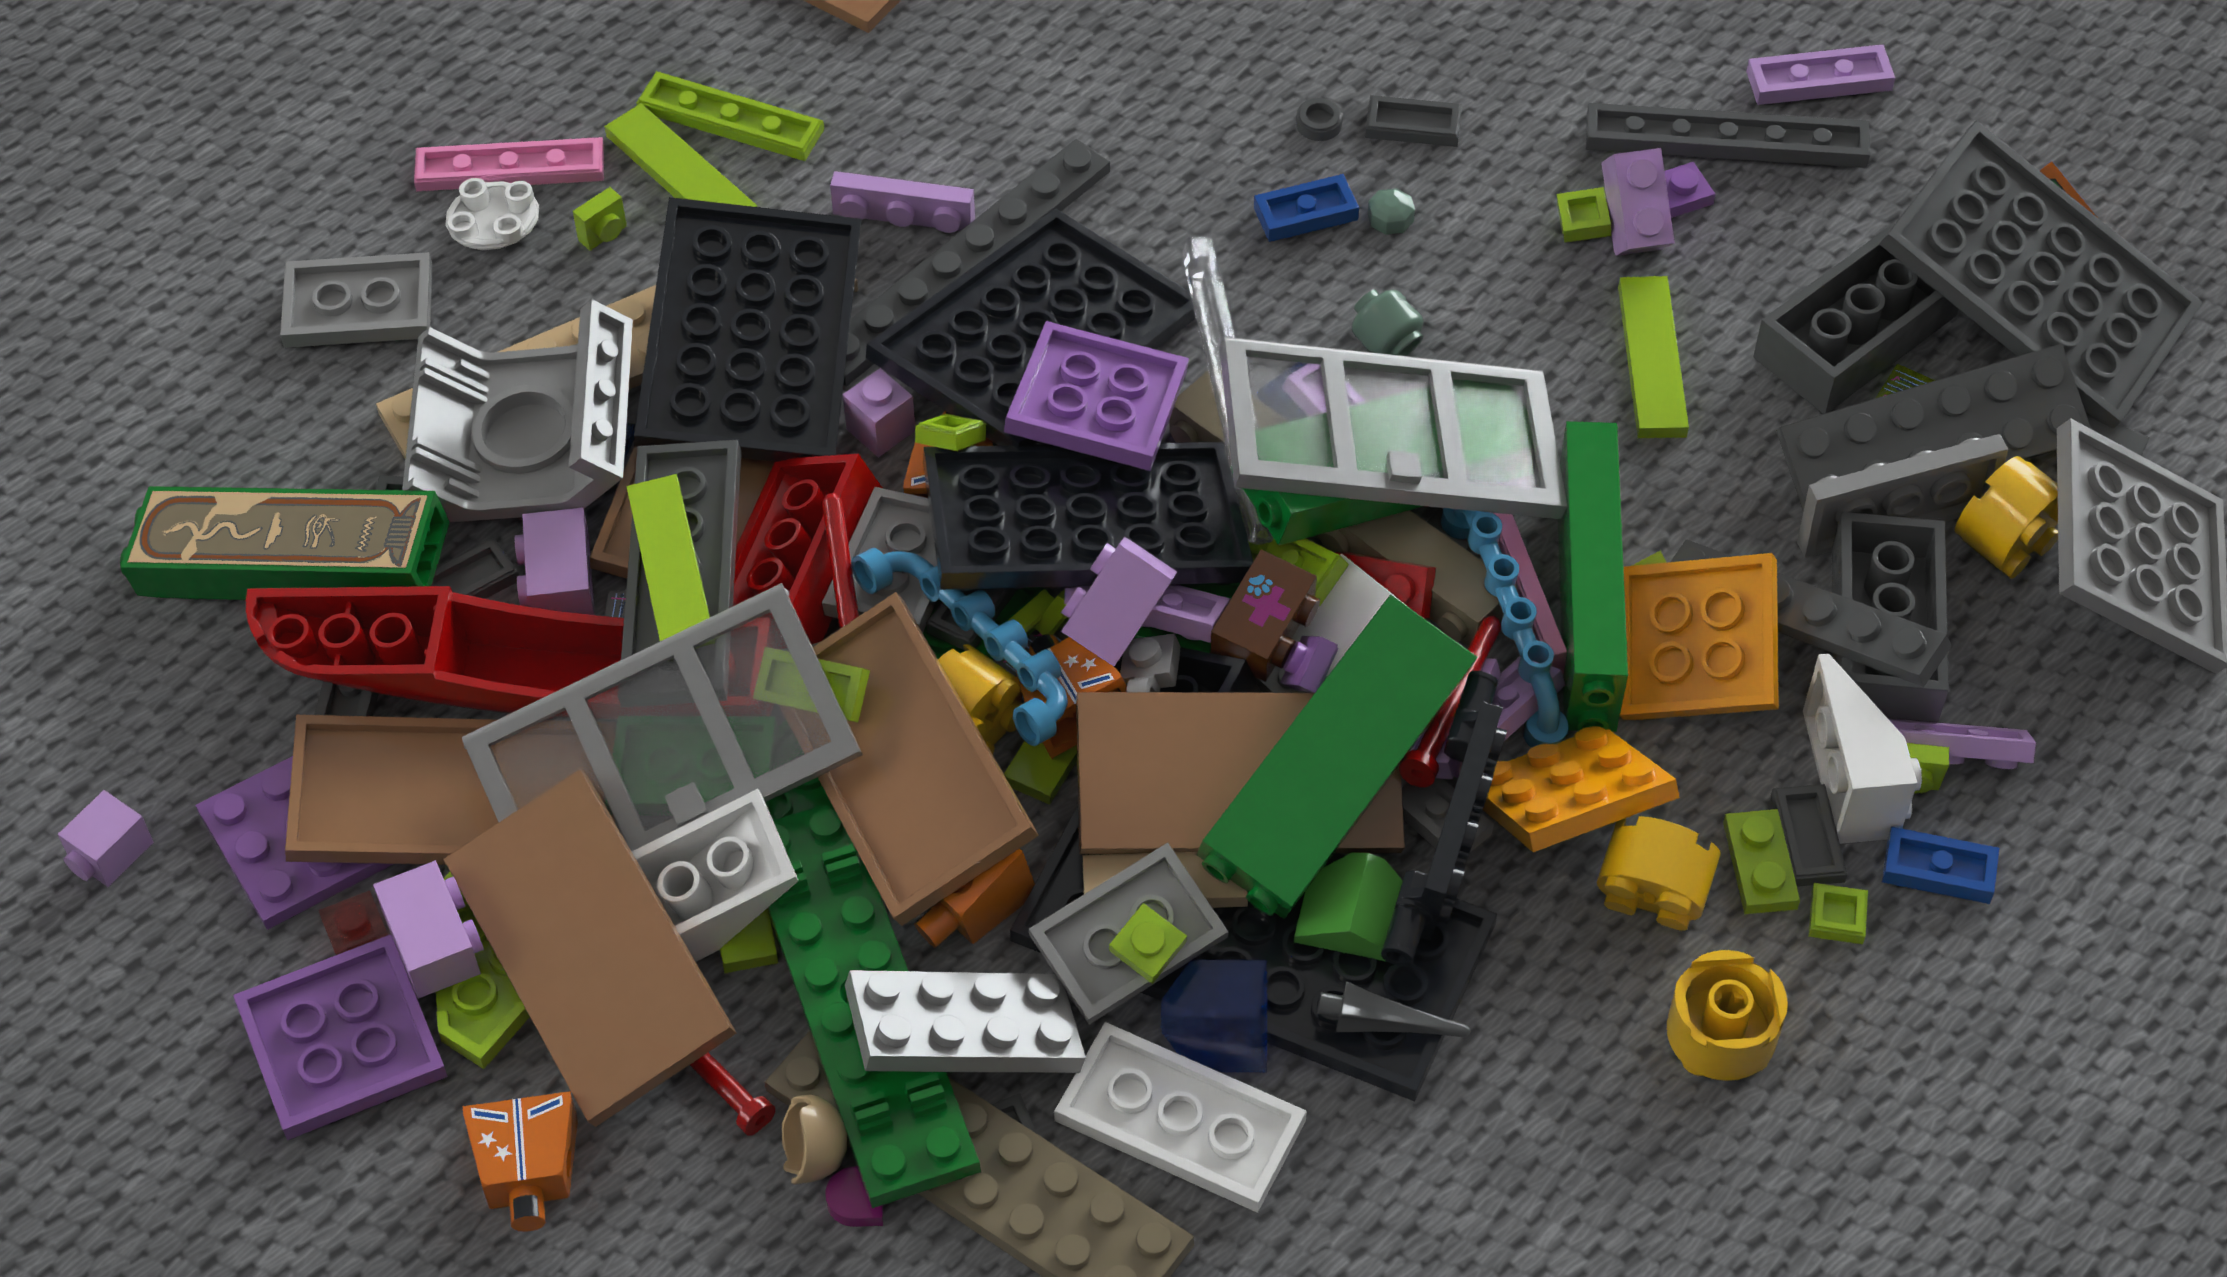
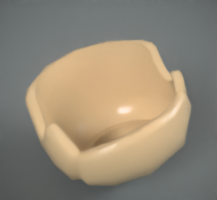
(813, 1139)

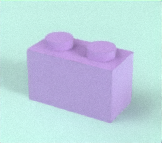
(1638, 201)
(555, 561)
(1118, 600)
(428, 929)

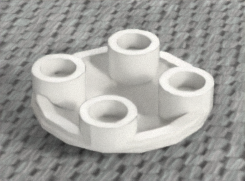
(492, 213)

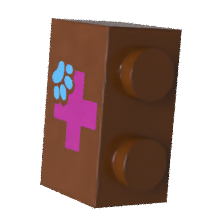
(1266, 614)

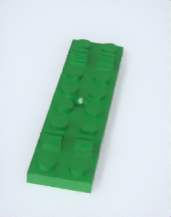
(833, 921)

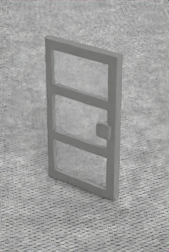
(1390, 428)
(678, 725)

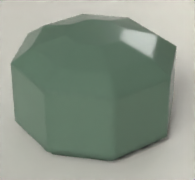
(1391, 211)

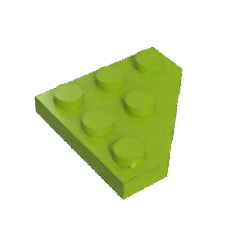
(480, 1012)

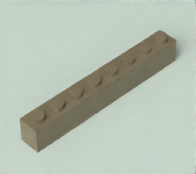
(1458, 588)

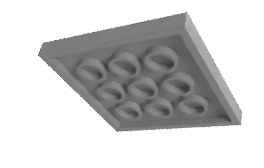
(2141, 546)

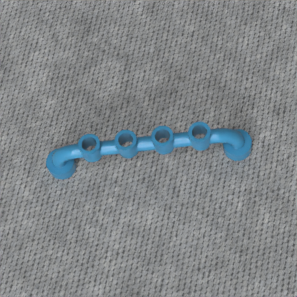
(1483, 535)
(1039, 672)

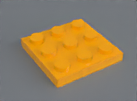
(1701, 637)
(1575, 788)

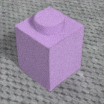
(879, 412)
(104, 839)

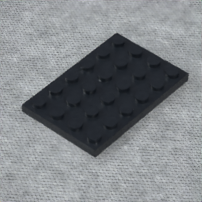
(749, 330)
(980, 331)
(1049, 512)

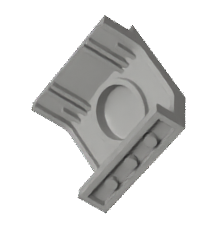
(520, 425)

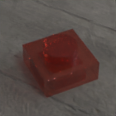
(352, 922)

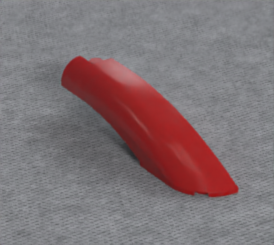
(431, 643)

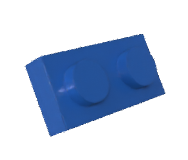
(1306, 207)
(1940, 865)

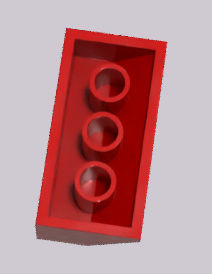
(788, 533)

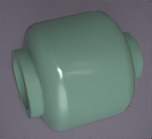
(1387, 323)

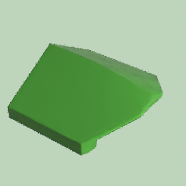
(1350, 906)

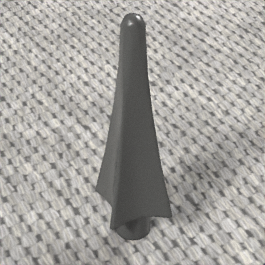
(1368, 1012)

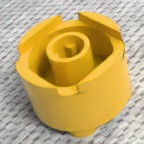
(2012, 517)
(986, 691)
(1658, 871)
(1726, 1016)

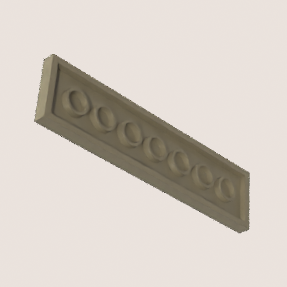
(1029, 1192)

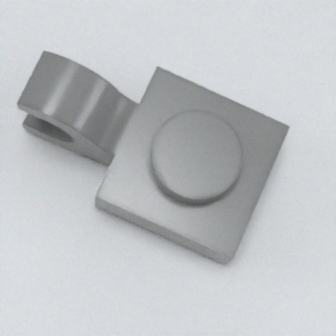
(1151, 663)

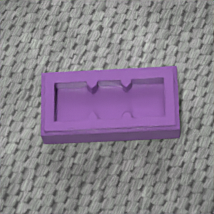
(1308, 663)

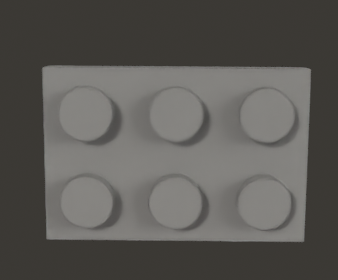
(356, 299)
(892, 524)
(1080, 933)

